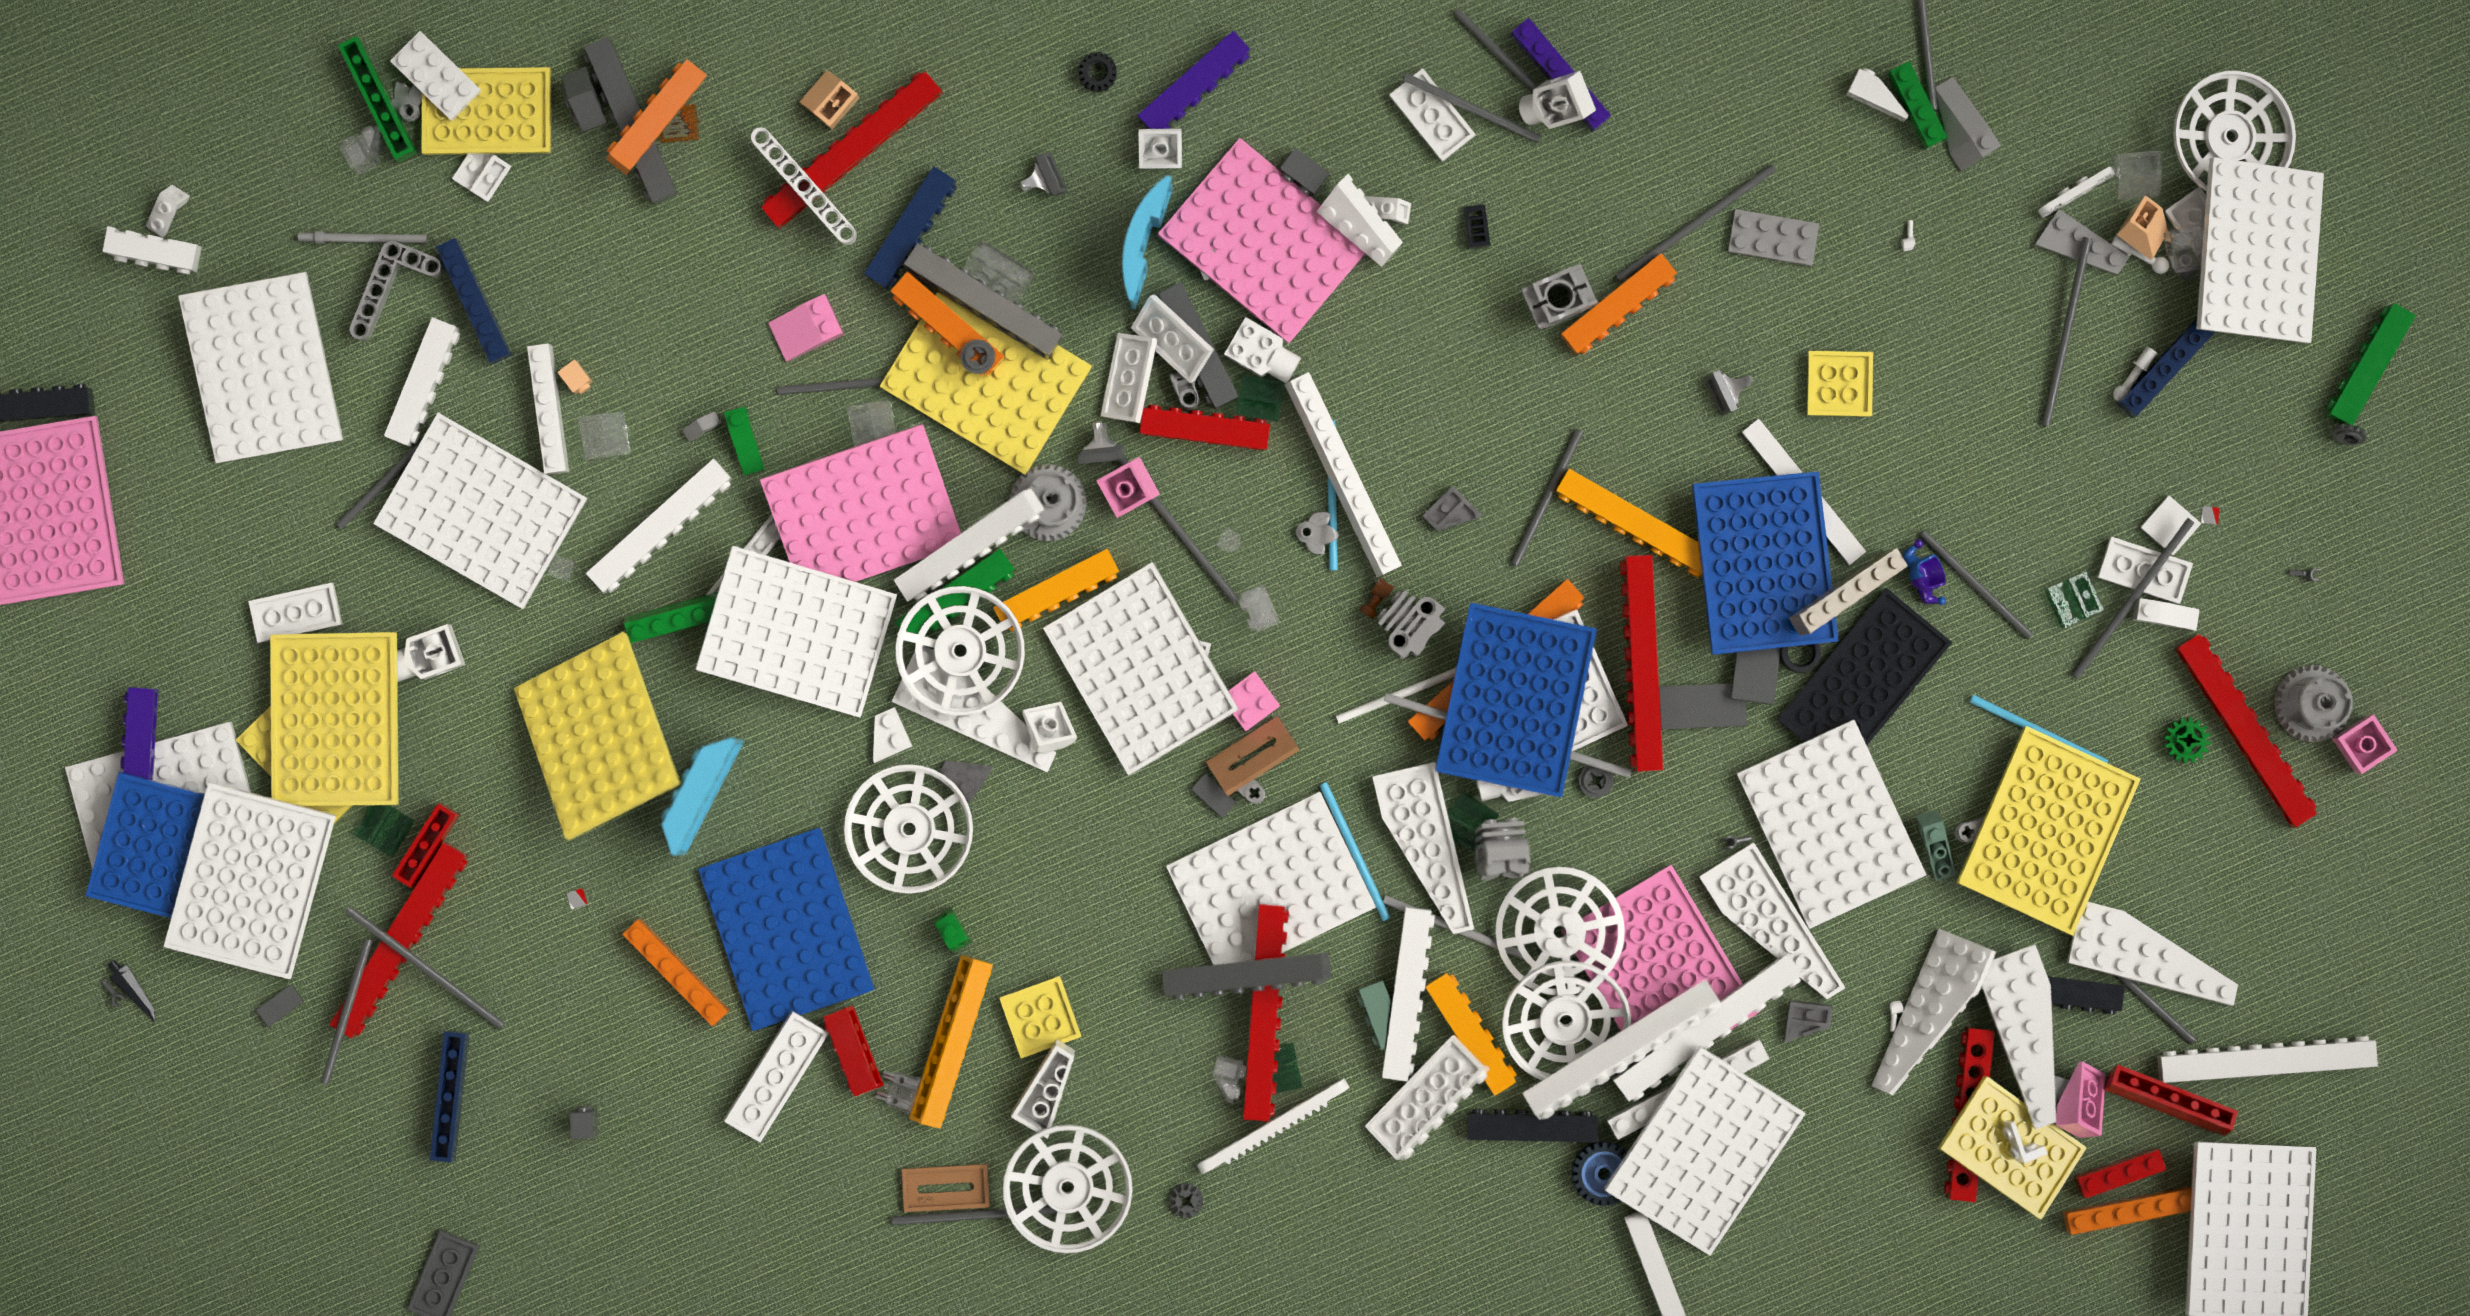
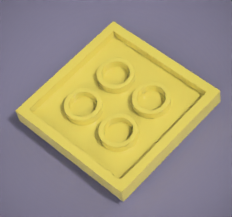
(1839, 383)
(1040, 1016)

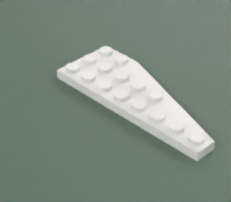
(994, 726)
(1419, 822)
(1759, 906)
(2126, 948)
(1943, 988)
(2022, 1012)

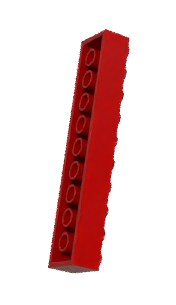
(1642, 663)

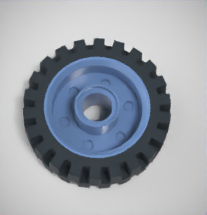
(1586, 1168)

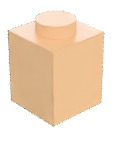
(575, 377)

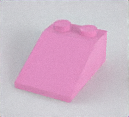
(806, 327)
(2082, 1102)

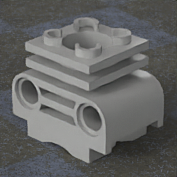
(1570, 280)
(1410, 623)
(1501, 850)

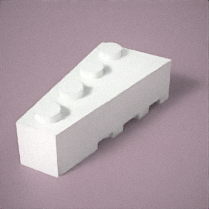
(1359, 221)
(151, 250)
(1042, 1095)

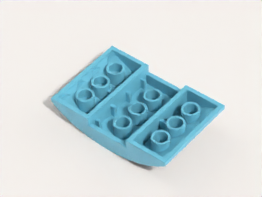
(1148, 215)

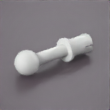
(2159, 264)
(2141, 364)

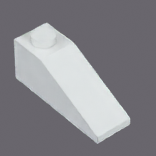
(1875, 94)
(2165, 614)

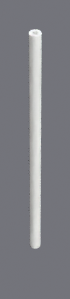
(1401, 693)

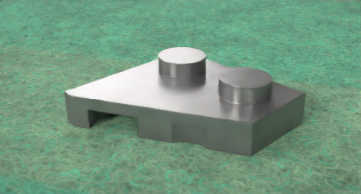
(1450, 511)
(966, 776)

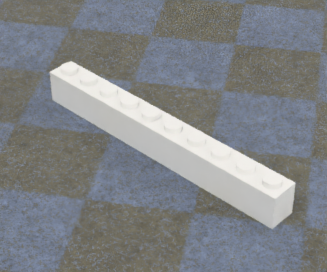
(1342, 474)
(1735, 1008)
(1622, 1050)
(2267, 1060)

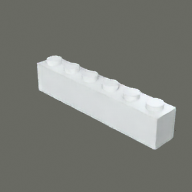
(422, 381)
(548, 409)

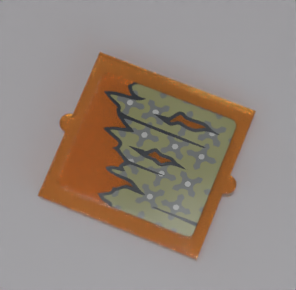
(683, 126)

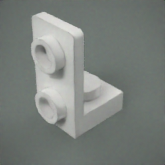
(1391, 208)
(165, 209)
(2029, 1152)

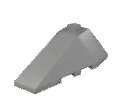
(1966, 130)

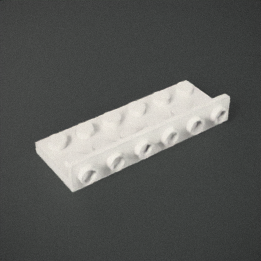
(1427, 1099)

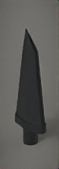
(129, 985)

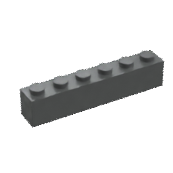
(1213, 374)

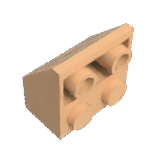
(829, 99)
(2144, 227)

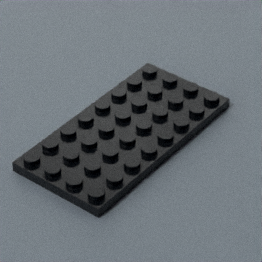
(1867, 672)

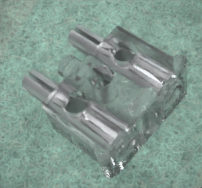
(907, 1094)

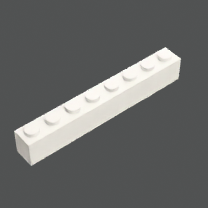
(659, 526)
(969, 545)
(1406, 993)
(1640, 1113)

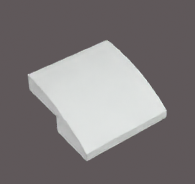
(482, 174)

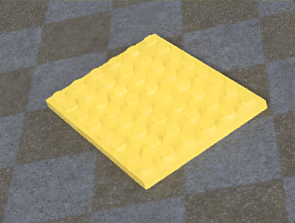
(1001, 413)
(334, 719)
(596, 736)
(2048, 830)

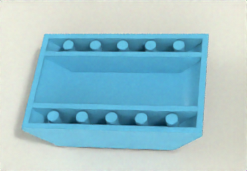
(698, 793)

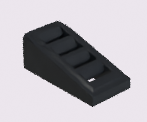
(1478, 243)

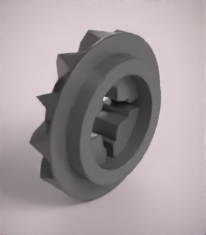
(968, 353)
(2349, 434)
(1593, 790)
(1185, 1190)

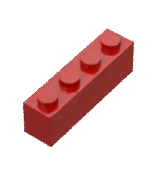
(426, 845)
(853, 1051)
(2119, 1173)

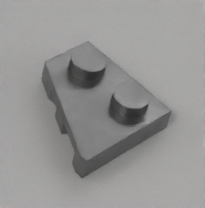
(1806, 1018)

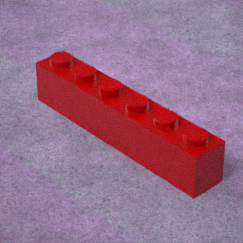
(1204, 429)
(2171, 1100)

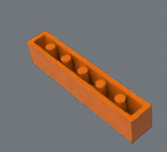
(656, 116)
(1618, 304)
(939, 318)
(676, 972)
(2128, 1210)

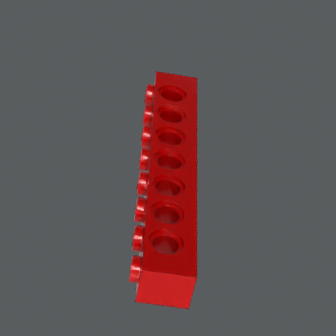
(1985, 1039)

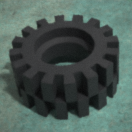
(1093, 59)

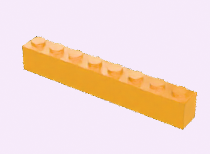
(1630, 520)
(950, 1041)

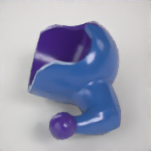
(1925, 573)

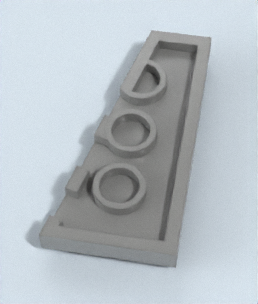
(2065, 237)

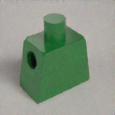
(952, 930)

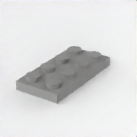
(1773, 237)

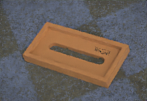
(1259, 764)
(975, 1198)

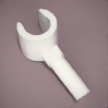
(1909, 243)
(1895, 1007)

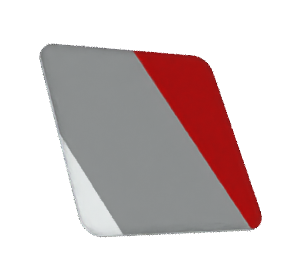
(2210, 515)
(577, 898)

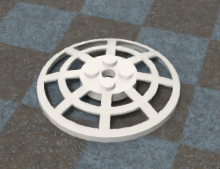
(2233, 121)
(945, 654)
(894, 832)
(1559, 916)
(1557, 1007)
(1067, 1201)

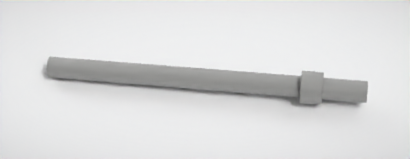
(321, 237)

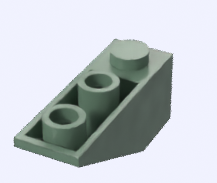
(1936, 844)
(1377, 1006)

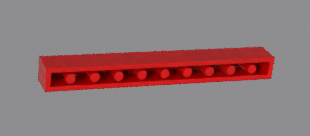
(856, 146)
(2246, 731)
(407, 931)
(1264, 1018)

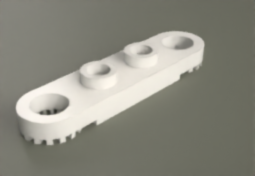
(2083, 186)

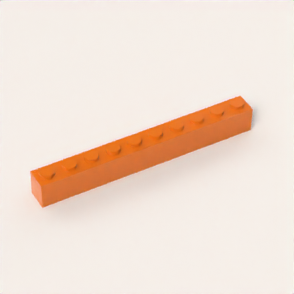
(1557, 603)

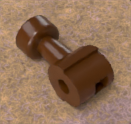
(1380, 591)

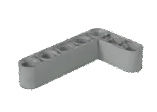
(386, 283)

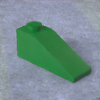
(744, 440)

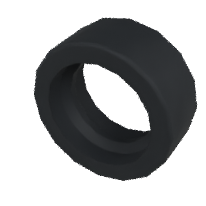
(1801, 668)

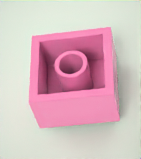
(1128, 487)
(1253, 701)
(2364, 744)

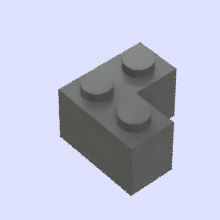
(582, 98)

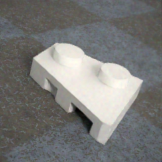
(889, 735)

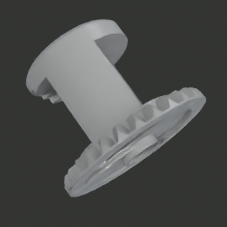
(1065, 508)
(2313, 703)

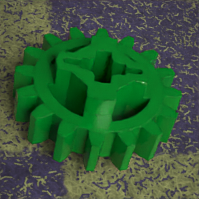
(2186, 748)

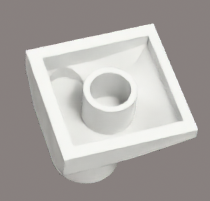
(1160, 148)
(1049, 727)

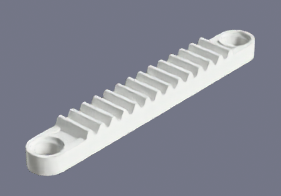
(1272, 1126)

